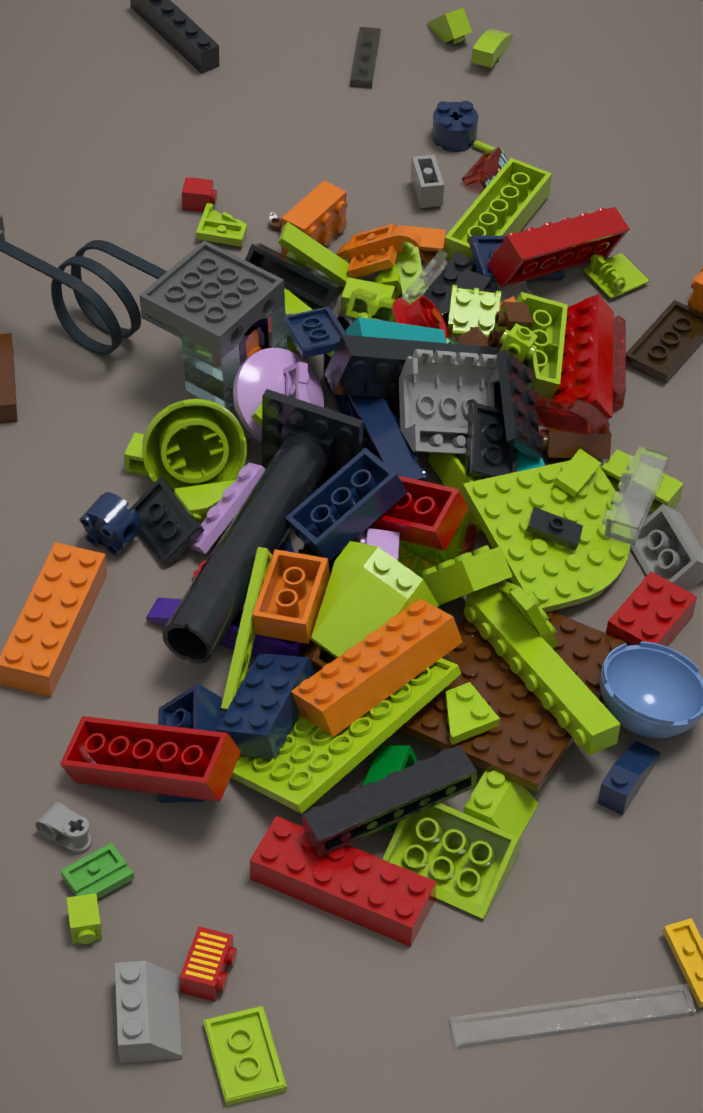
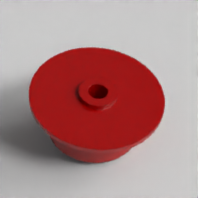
(419, 313)

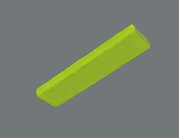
(315, 254)

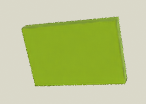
(244, 1056)

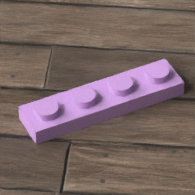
(227, 507)

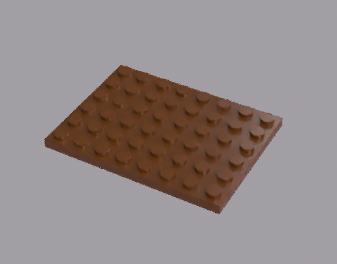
(528, 735)

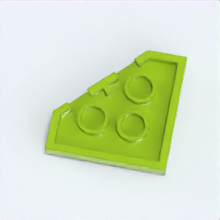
(530, 608)

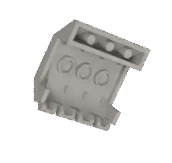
(437, 397)

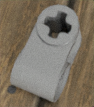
(65, 828)

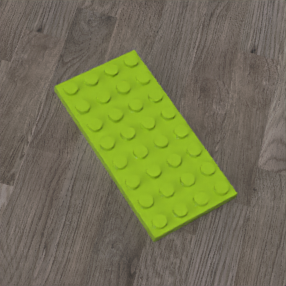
(316, 761)

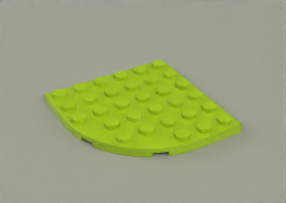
(547, 569)

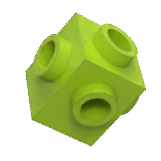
(519, 342)

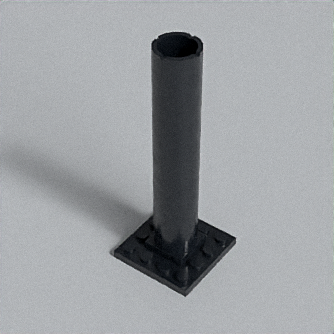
(299, 453)

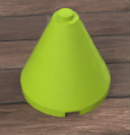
(194, 444)

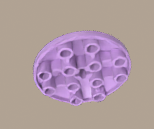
(277, 371)

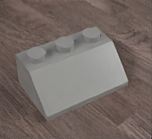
(669, 548)
(147, 1013)

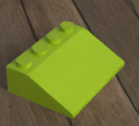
(459, 853)

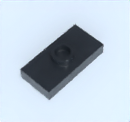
(554, 528)

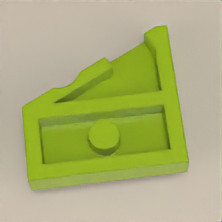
(468, 713)

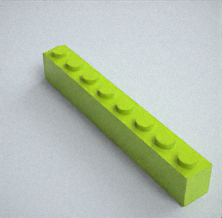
(542, 670)

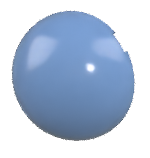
(652, 690)

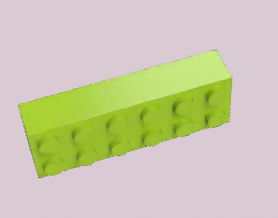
(501, 207)

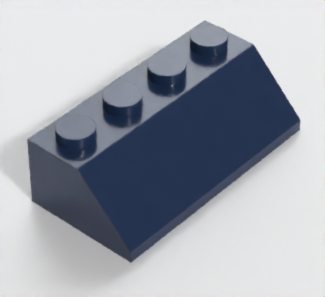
(192, 709)

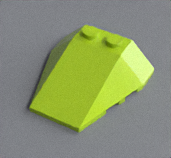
(363, 595)

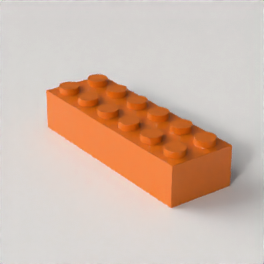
(52, 619)
(376, 667)

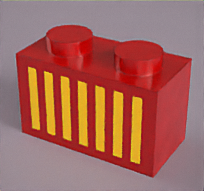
(207, 964)

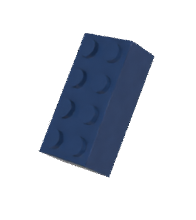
(346, 504)
(264, 705)

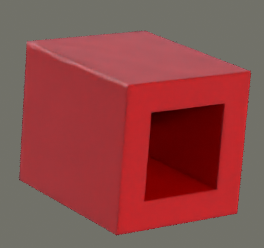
(197, 194)

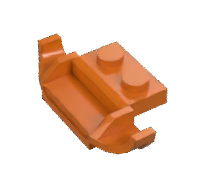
(376, 249)

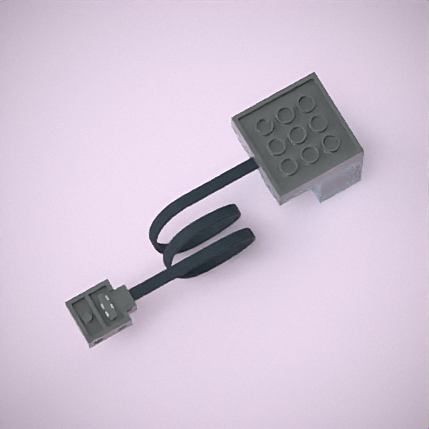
(208, 299)

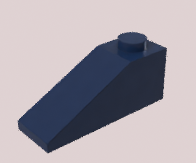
(627, 777)

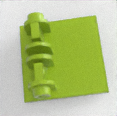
(615, 275)

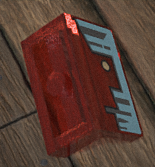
(486, 168)

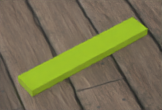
(246, 631)

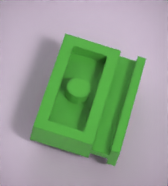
(98, 873)

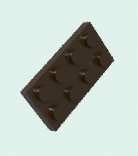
(667, 341)

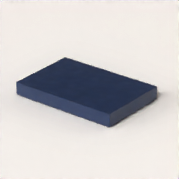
(314, 331)

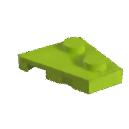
(220, 228)

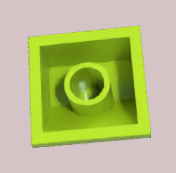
(501, 803)

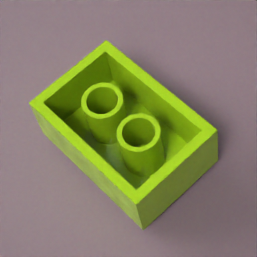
(466, 574)

